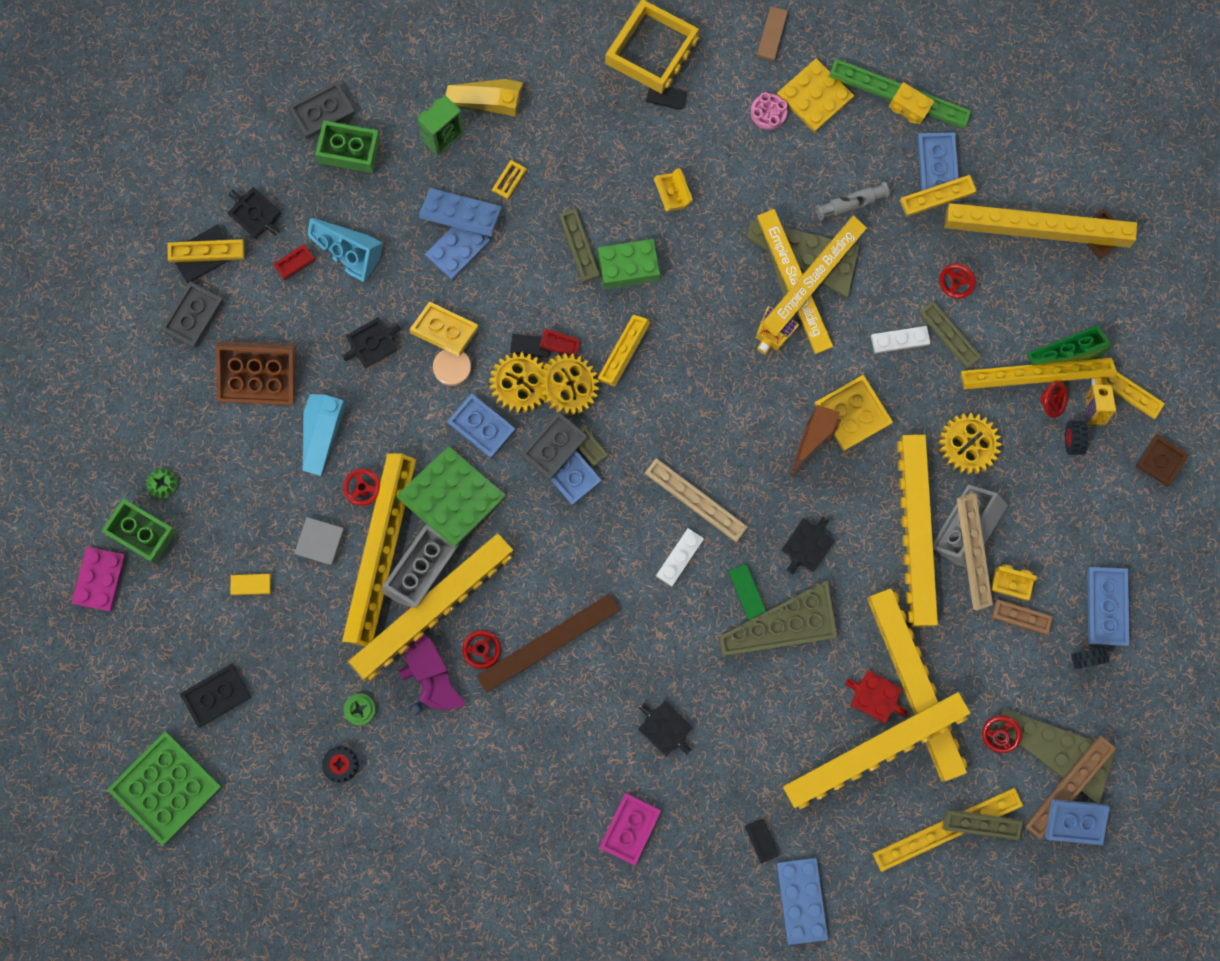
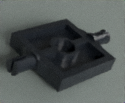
(254, 213)
(371, 342)
(807, 545)
(665, 728)

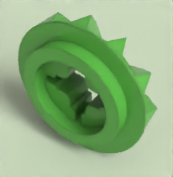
(163, 491)
(350, 707)

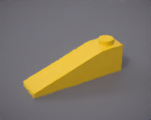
(493, 96)

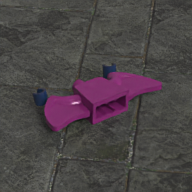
(430, 670)

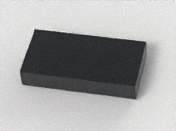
(669, 98)
(527, 345)
(761, 841)

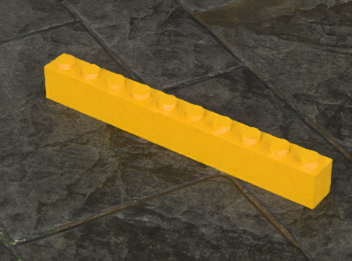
(1040, 225)
(917, 531)
(378, 551)
(432, 606)
(915, 679)
(877, 749)

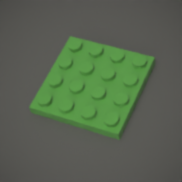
(451, 496)
(164, 788)

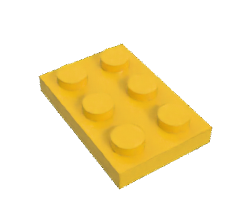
(444, 329)

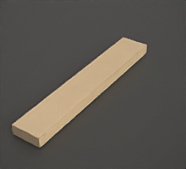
(696, 500)
(974, 551)

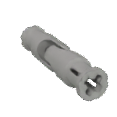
(850, 202)

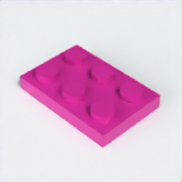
(98, 579)
(630, 829)

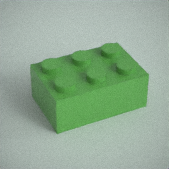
(441, 125)
(348, 146)
(628, 264)
(139, 531)

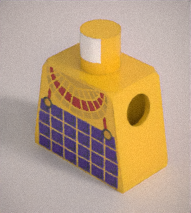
(768, 340)
(1099, 403)

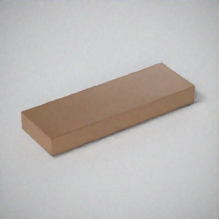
(772, 33)
(1022, 617)

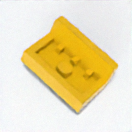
(911, 104)
(673, 190)
(1013, 582)

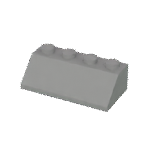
(950, 541)
(418, 568)

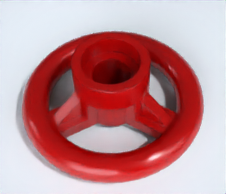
(961, 274)
(1052, 399)
(352, 497)
(488, 636)
(998, 740)

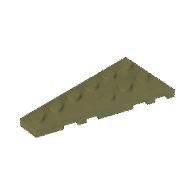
(806, 249)
(796, 621)
(1057, 750)

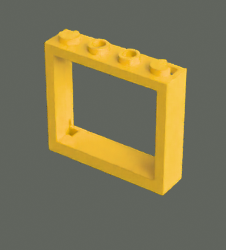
(637, 73)

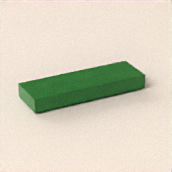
(747, 592)

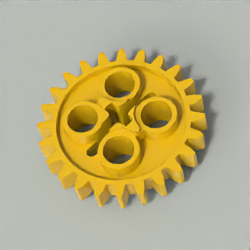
(553, 389)
(510, 396)
(981, 456)

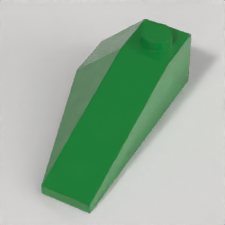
(1080, 346)

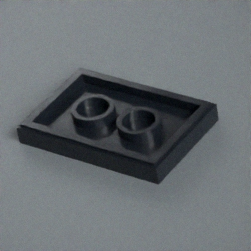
(196, 269)
(215, 695)

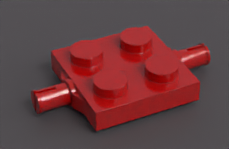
(876, 697)

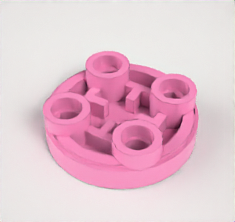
(769, 111)

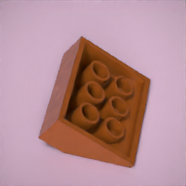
(256, 372)
(817, 432)

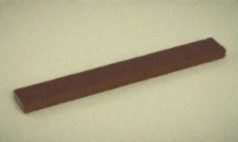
(547, 643)

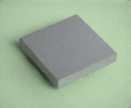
(319, 541)

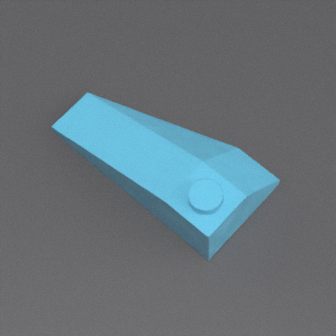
(354, 249)
(320, 427)

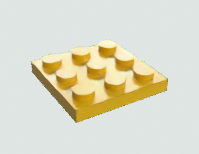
(815, 95)
(859, 412)

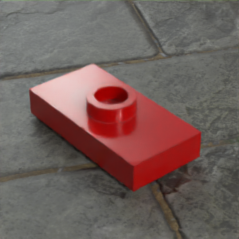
(294, 262)
(559, 342)

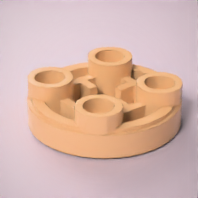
(451, 369)

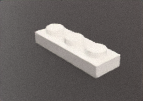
(900, 339)
(679, 557)

